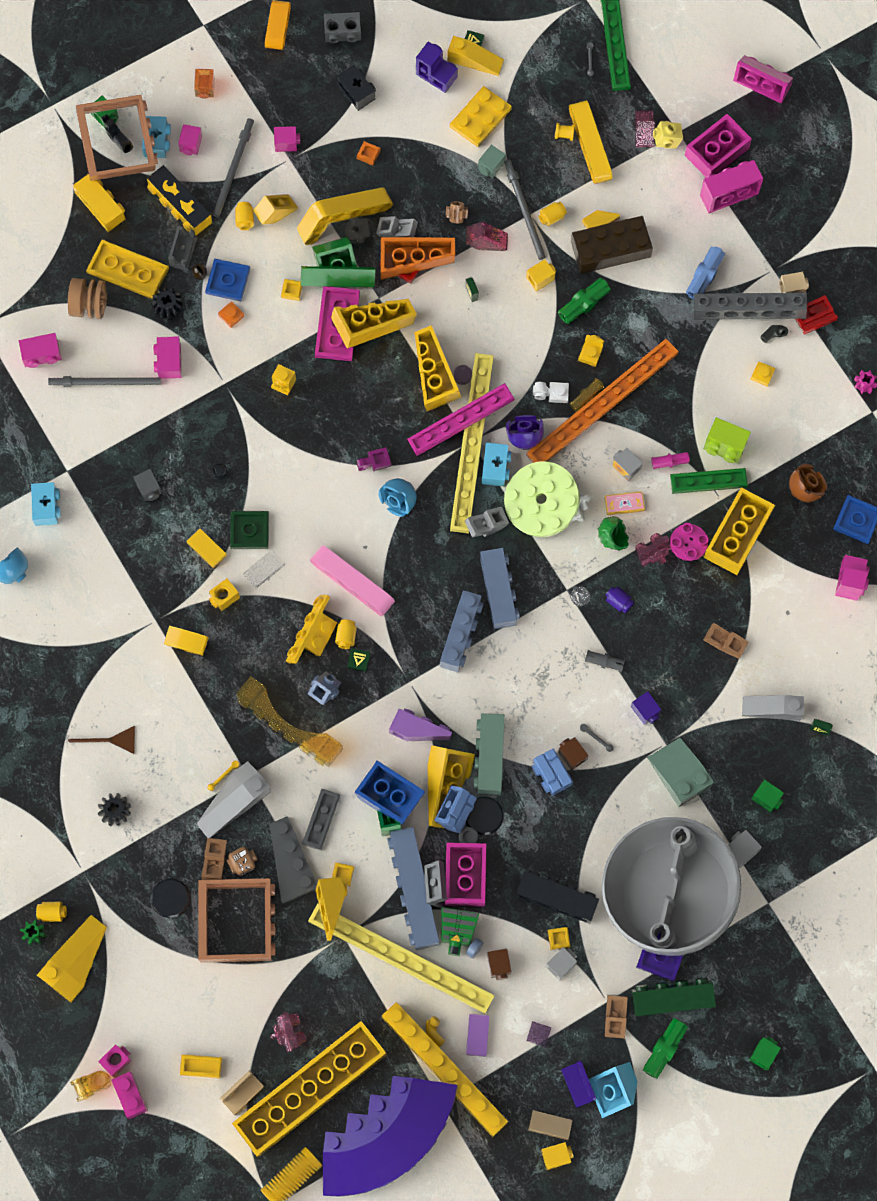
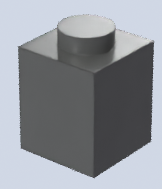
(147, 485)

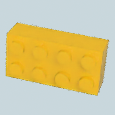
(739, 531)

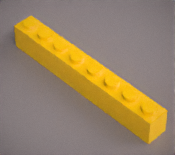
(444, 1069)

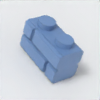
(552, 772)
(455, 809)

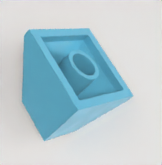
(614, 1089)

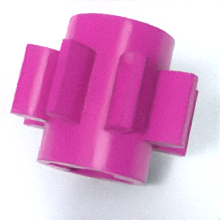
(864, 386)

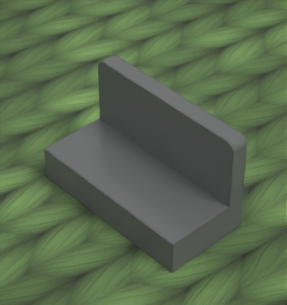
(435, 884)

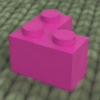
(852, 578)

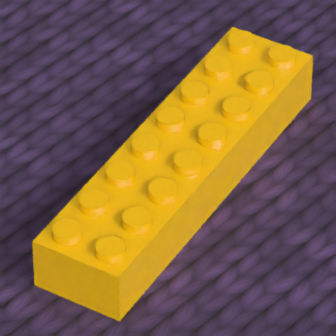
(309, 1089)

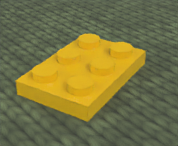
(480, 116)

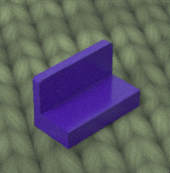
(578, 1084)

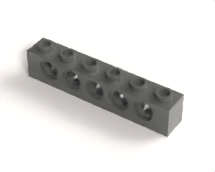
(750, 306)

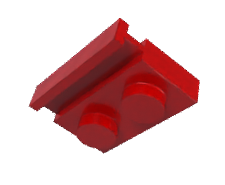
(818, 315)

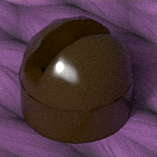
(197, 274)

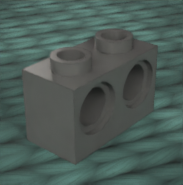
(342, 22)

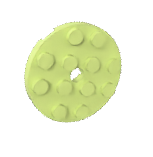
(544, 518)

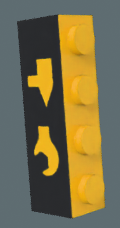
(179, 200)

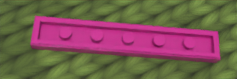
(461, 419)

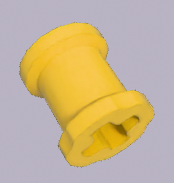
(564, 131)

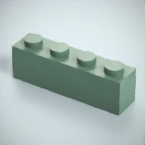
(490, 754)

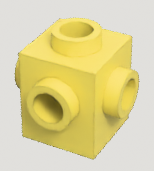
(668, 134)

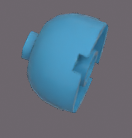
(398, 495)
(13, 567)

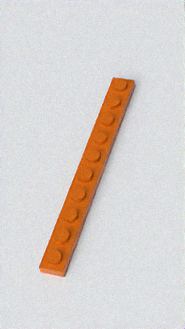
(603, 402)

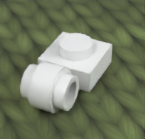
(557, 391)

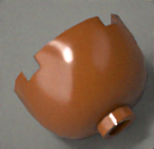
(807, 484)

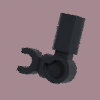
(116, 135)

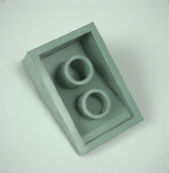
(680, 772)

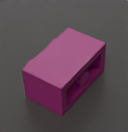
(40, 350)
(168, 357)
(129, 1095)

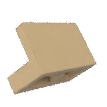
(241, 1092)

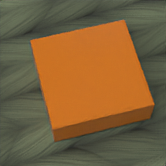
(368, 153)

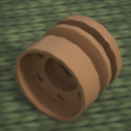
(90, 299)

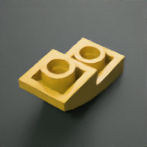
(186, 640)

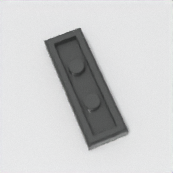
(321, 819)

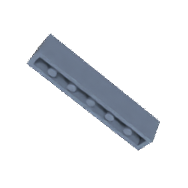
(413, 886)

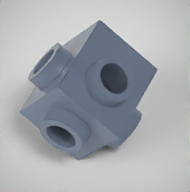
(324, 688)

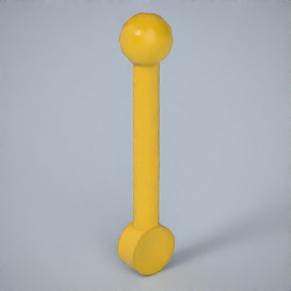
(235, 764)

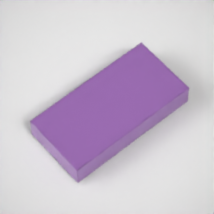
(477, 1035)

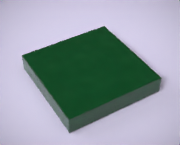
(249, 530)

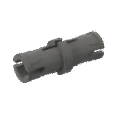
(604, 660)

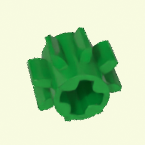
(35, 937)

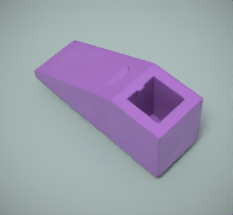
(412, 728)

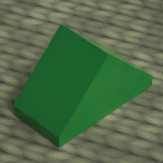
(387, 824)

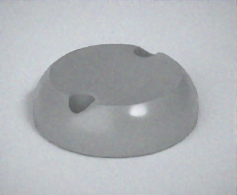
(671, 886)

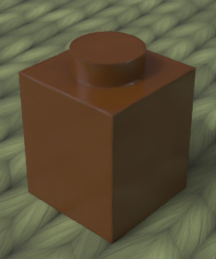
(572, 753)
(499, 964)

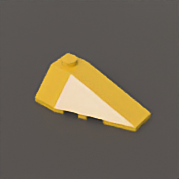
(445, 769)
(72, 962)

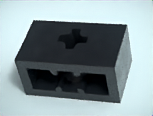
(356, 87)

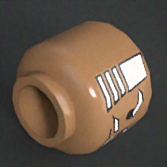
(241, 861)

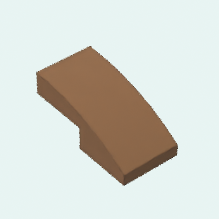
(726, 641)
(214, 859)
(616, 1016)

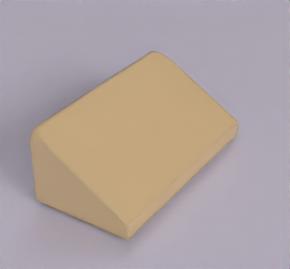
(550, 1125)

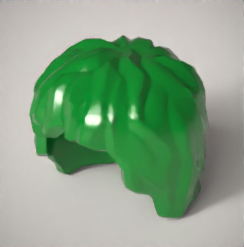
(613, 533)

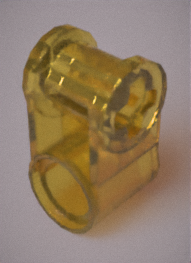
(89, 1085)

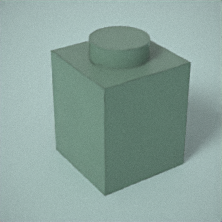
(491, 161)

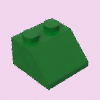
(335, 254)

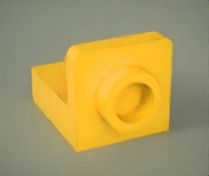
(591, 350)

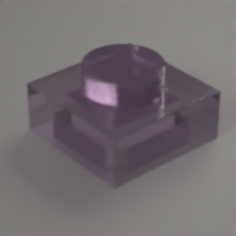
(538, 1034)

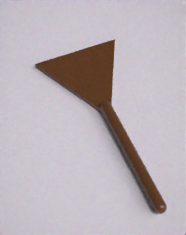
(124, 740)

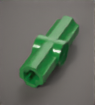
(584, 300)
(665, 1048)

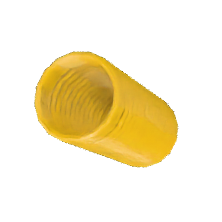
(292, 1177)

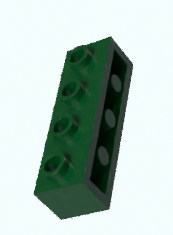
(674, 997)

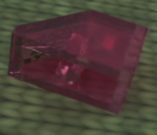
(486, 237)

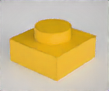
(762, 373)

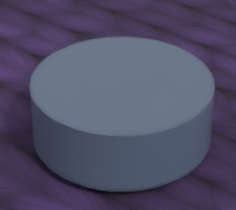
(474, 948)

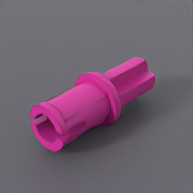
(670, 460)

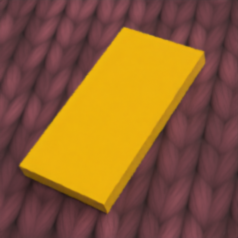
(127, 269)

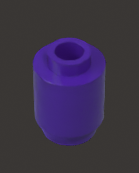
(619, 599)

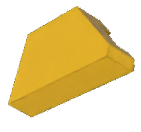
(599, 218)

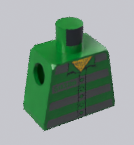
(457, 928)

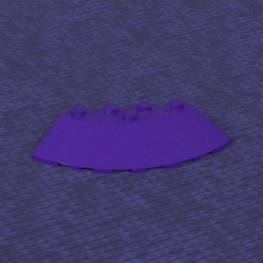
(388, 1139)

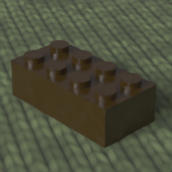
(611, 244)

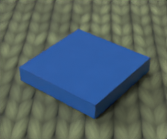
(227, 280)
(857, 519)

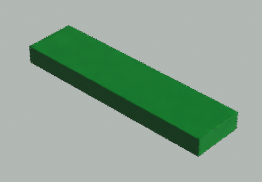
(337, 276)
(708, 480)

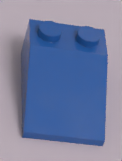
(389, 792)

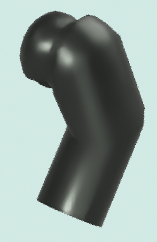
(774, 331)

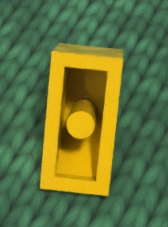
(274, 208)

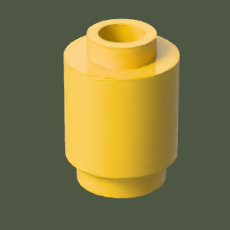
(552, 213)
(244, 216)
(346, 634)
(51, 911)

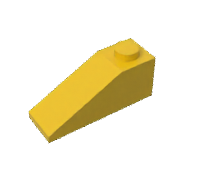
(473, 56)
(330, 899)

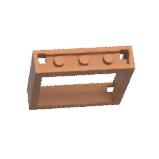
(111, 104)
(203, 886)

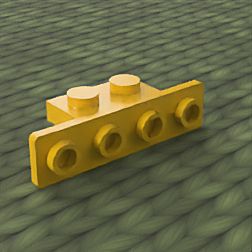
(314, 632)

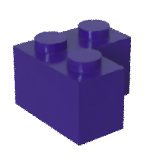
(434, 69)

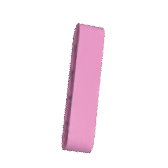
(352, 580)

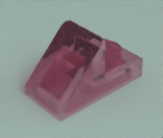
(644, 128)

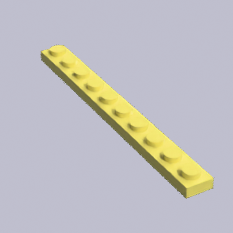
(471, 447)
(407, 962)

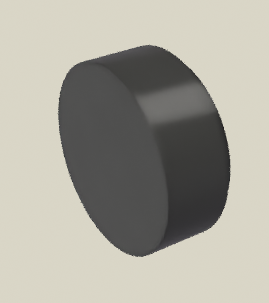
(468, 835)

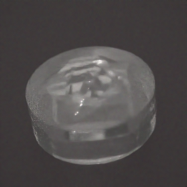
(580, 596)

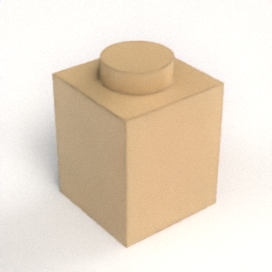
(793, 283)

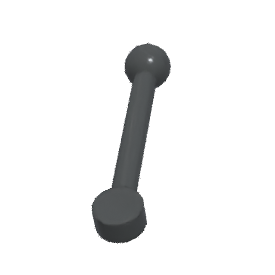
(590, 45)
(584, 728)

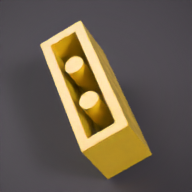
(100, 202)

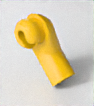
(431, 1031)

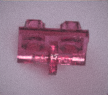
(655, 551)
(284, 1031)

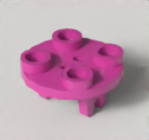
(695, 548)

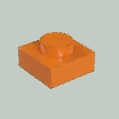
(231, 314)

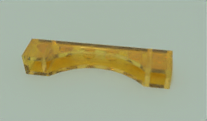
(321, 746)

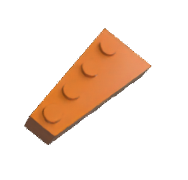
(414, 253)

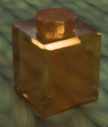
(204, 83)

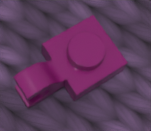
(377, 459)

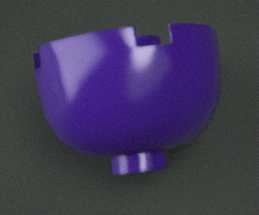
(525, 431)

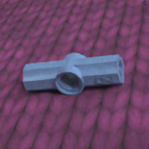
(705, 272)

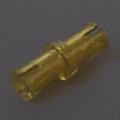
(586, 395)

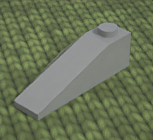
(238, 794)

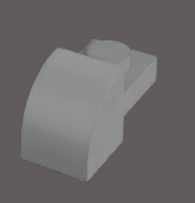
(396, 228)
(487, 523)

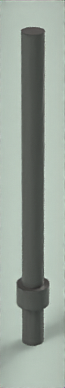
(244, 138)
(514, 179)
(68, 381)

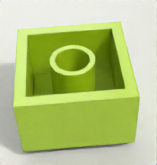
(726, 440)

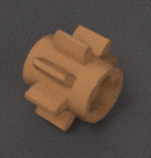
(456, 212)

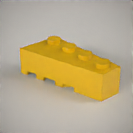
(371, 321)
(436, 376)

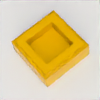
(291, 290)
(344, 871)
(558, 938)

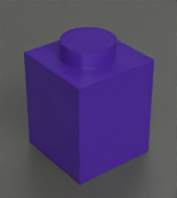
(646, 708)

